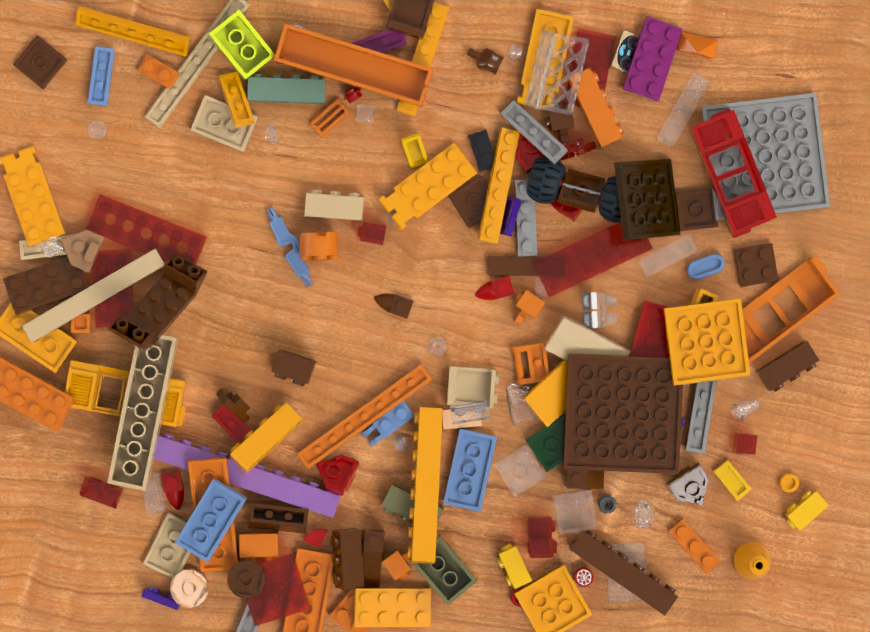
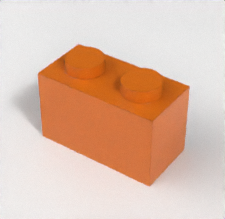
(259, 545)

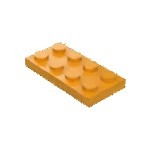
(49, 350)
(392, 607)

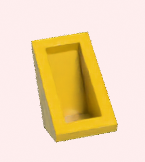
(414, 150)

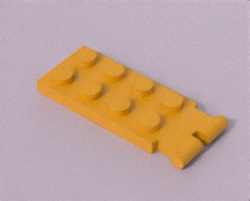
(556, 24)
(428, 185)
(32, 197)

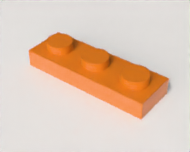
(694, 546)

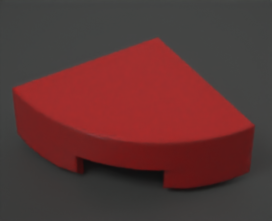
(316, 537)

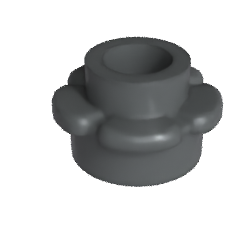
(611, 507)

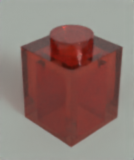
(372, 233)
(745, 443)

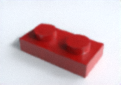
(231, 423)

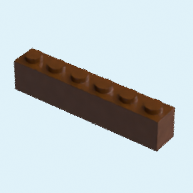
(623, 572)

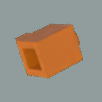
(528, 304)
(397, 564)

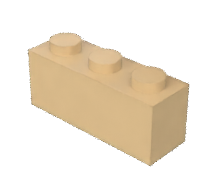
(334, 205)

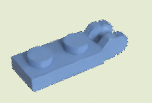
(390, 422)

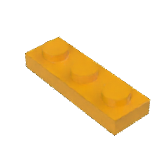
(236, 99)

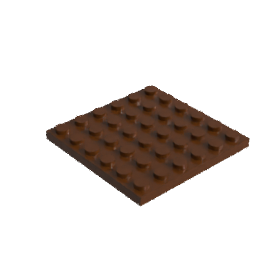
(622, 414)

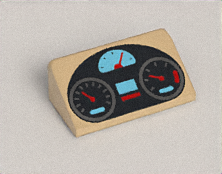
(624, 51)

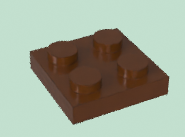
(756, 265)

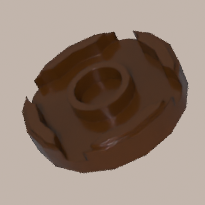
(246, 579)

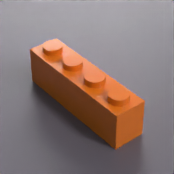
(596, 110)

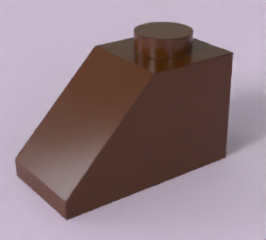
(584, 479)

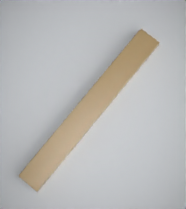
(191, 68)
(93, 295)

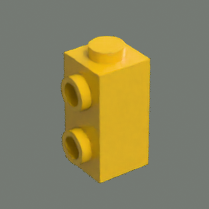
(806, 510)
(514, 565)

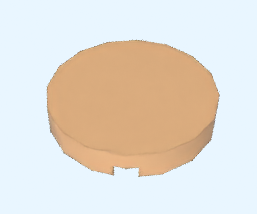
(189, 588)

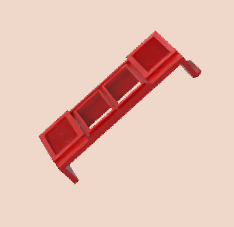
(716, 136)

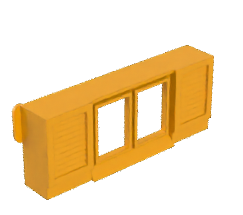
(85, 383)

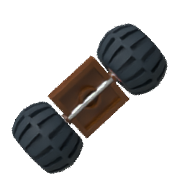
(577, 190)

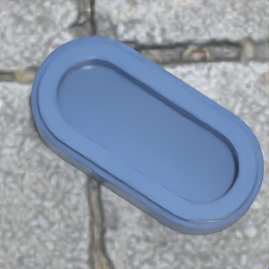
(705, 266)

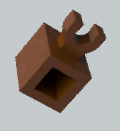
(561, 123)

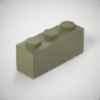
(399, 501)

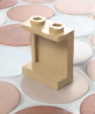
(472, 385)

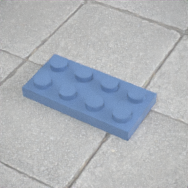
(470, 470)
(210, 520)

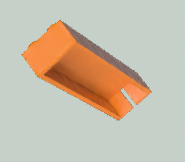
(353, 65)

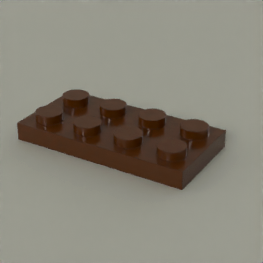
(44, 285)

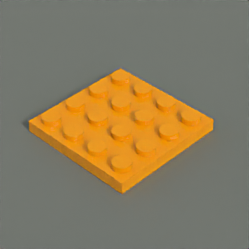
(706, 341)

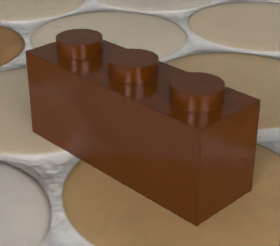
(788, 366)
(278, 518)
(347, 558)

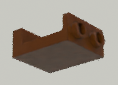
(410, 17)

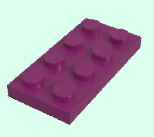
(652, 59)

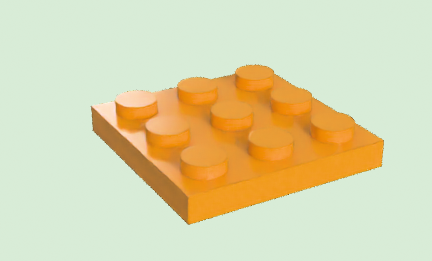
(553, 602)

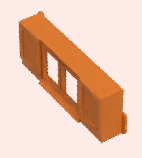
(809, 285)

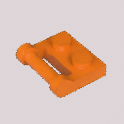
(536, 360)

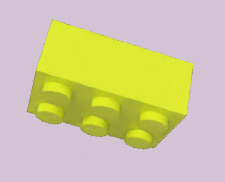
(241, 44)

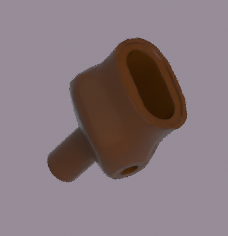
(486, 60)

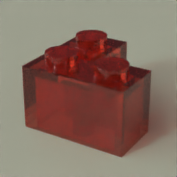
(540, 537)

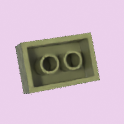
(448, 573)

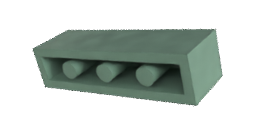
(286, 89)

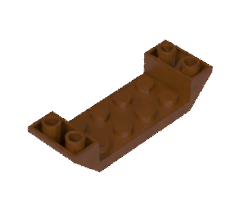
(161, 303)

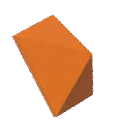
(697, 45)

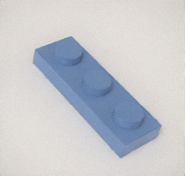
(101, 76)

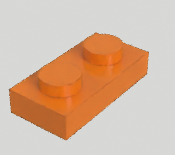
(158, 72)

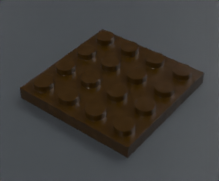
(647, 199)

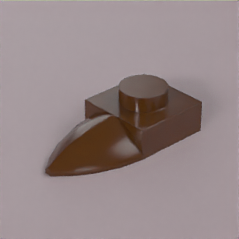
(394, 304)

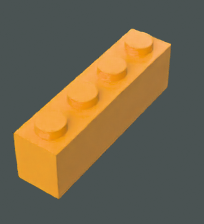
(265, 438)

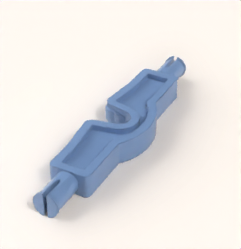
(283, 238)

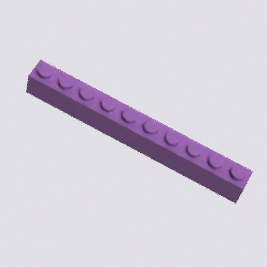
(258, 479)

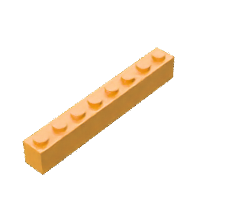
(426, 485)

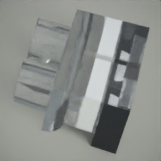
(600, 301)

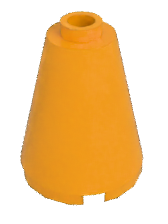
(746, 558)

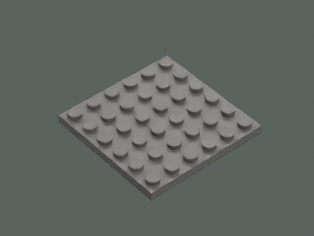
(785, 147)

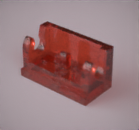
(101, 492)

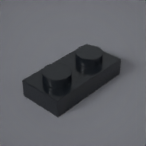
(482, 150)

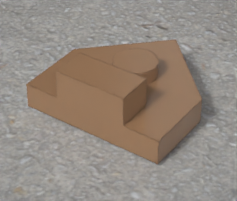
(83, 249)

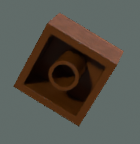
(293, 367)

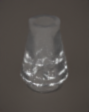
(743, 409)

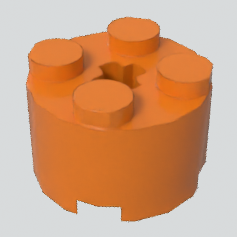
(318, 246)

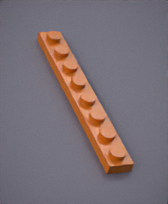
(364, 416)

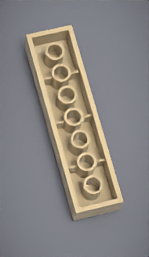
(142, 414)

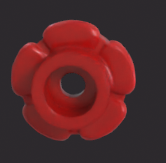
(352, 94)

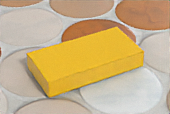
(732, 480)

